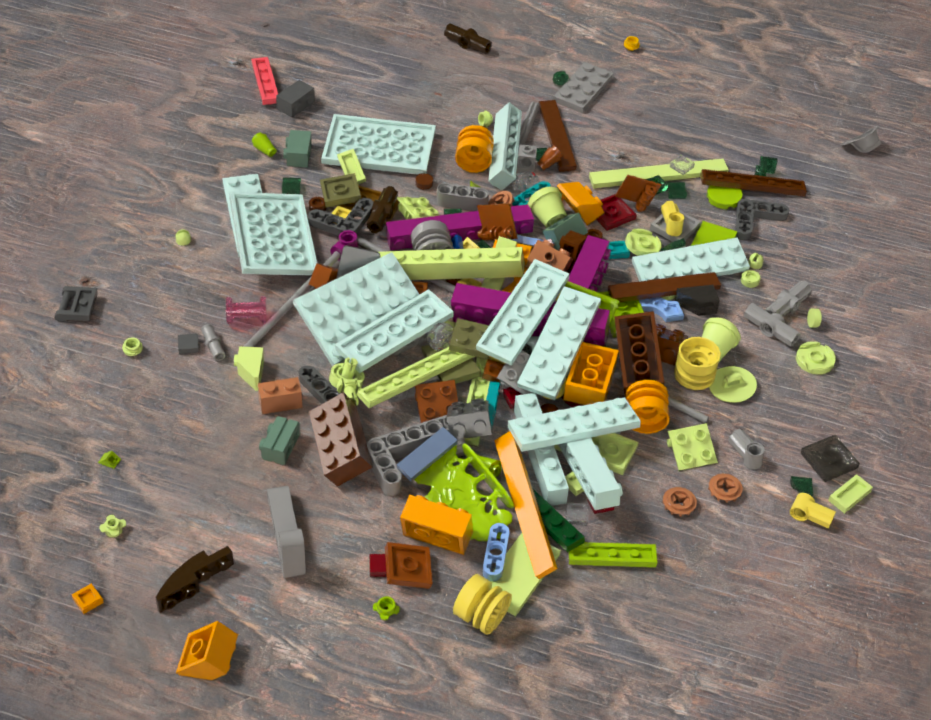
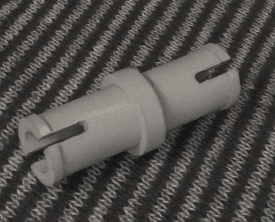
(213, 342)

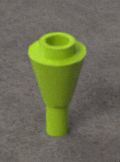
(492, 464)

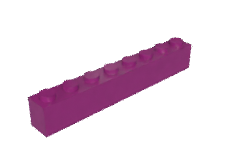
(464, 224)

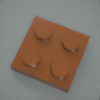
(408, 565)

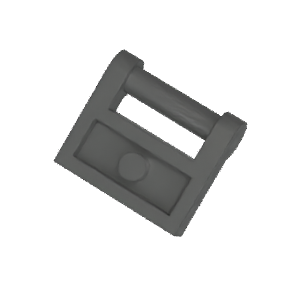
(82, 304)

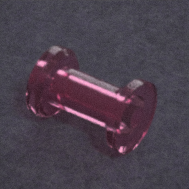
(246, 310)

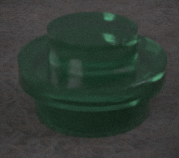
(560, 78)

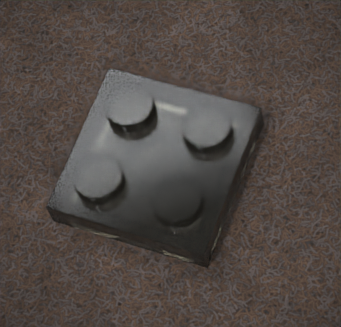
(830, 458)

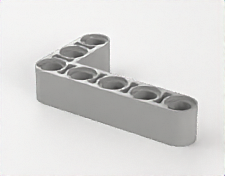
(396, 445)
(287, 535)

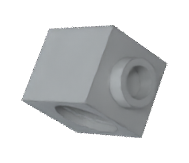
(526, 158)

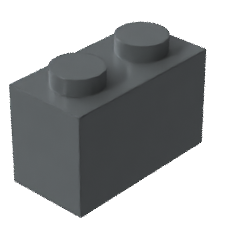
(295, 98)

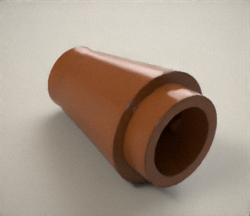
(550, 157)

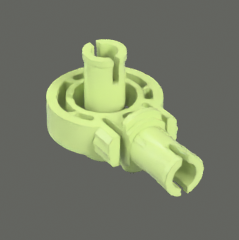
(345, 381)

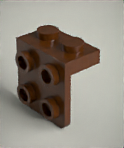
(669, 343)

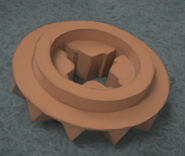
(500, 197)
(731, 483)
(680, 494)

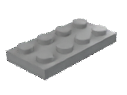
(583, 87)

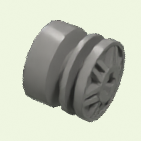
(431, 236)

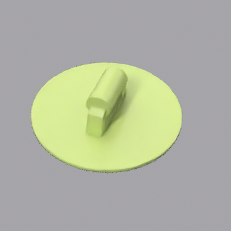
(733, 384)

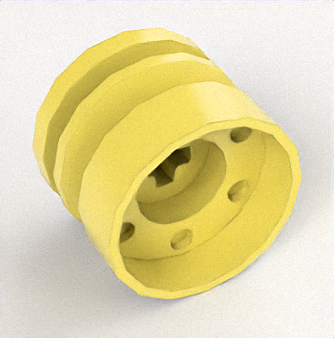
(697, 363)
(482, 604)

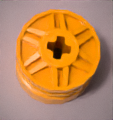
(474, 149)
(650, 404)

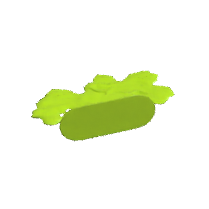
(458, 490)

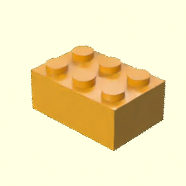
(590, 374)
(437, 524)

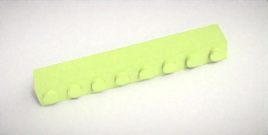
(461, 263)

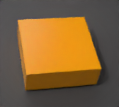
(87, 598)

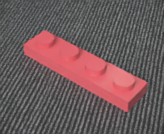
(265, 80)

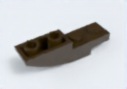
(185, 580)

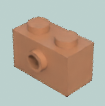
(547, 254)
(280, 395)

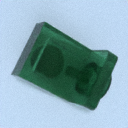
(766, 165)

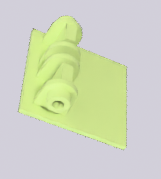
(416, 207)
(692, 446)

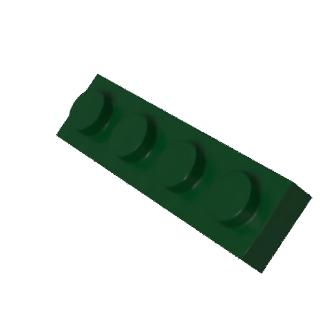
(558, 527)

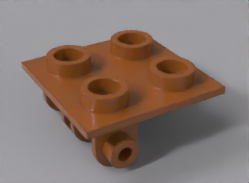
(638, 191)
(496, 222)
(435, 399)

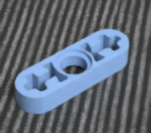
(498, 559)

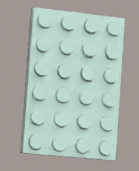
(380, 143)
(272, 233)
(354, 302)

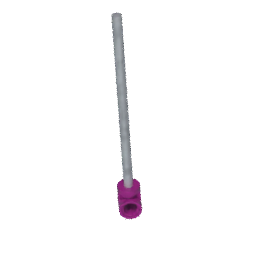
(345, 238)

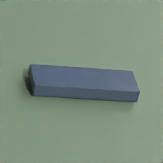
(427, 454)

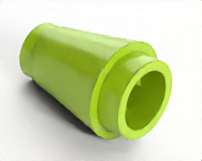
(262, 143)

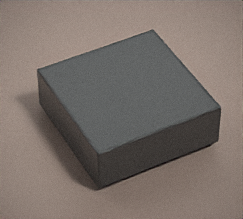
(188, 343)

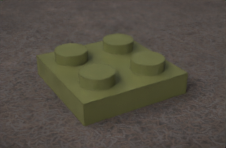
(340, 190)
(466, 336)

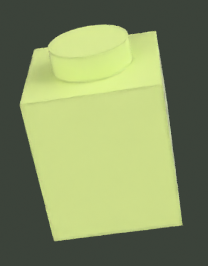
(250, 365)

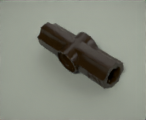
(467, 38)
(382, 209)

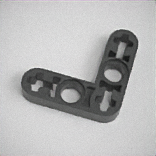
(779, 213)
(321, 219)

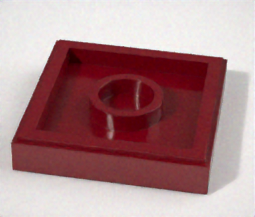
(615, 213)

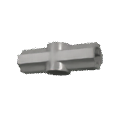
(790, 300)
(772, 324)

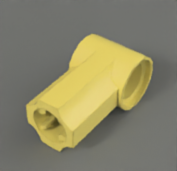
(673, 218)
(806, 508)

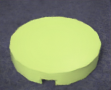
(642, 242)
(815, 358)

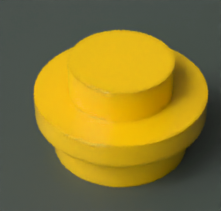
(631, 43)

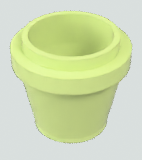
(547, 205)
(722, 333)

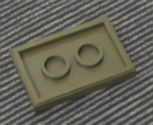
(459, 373)

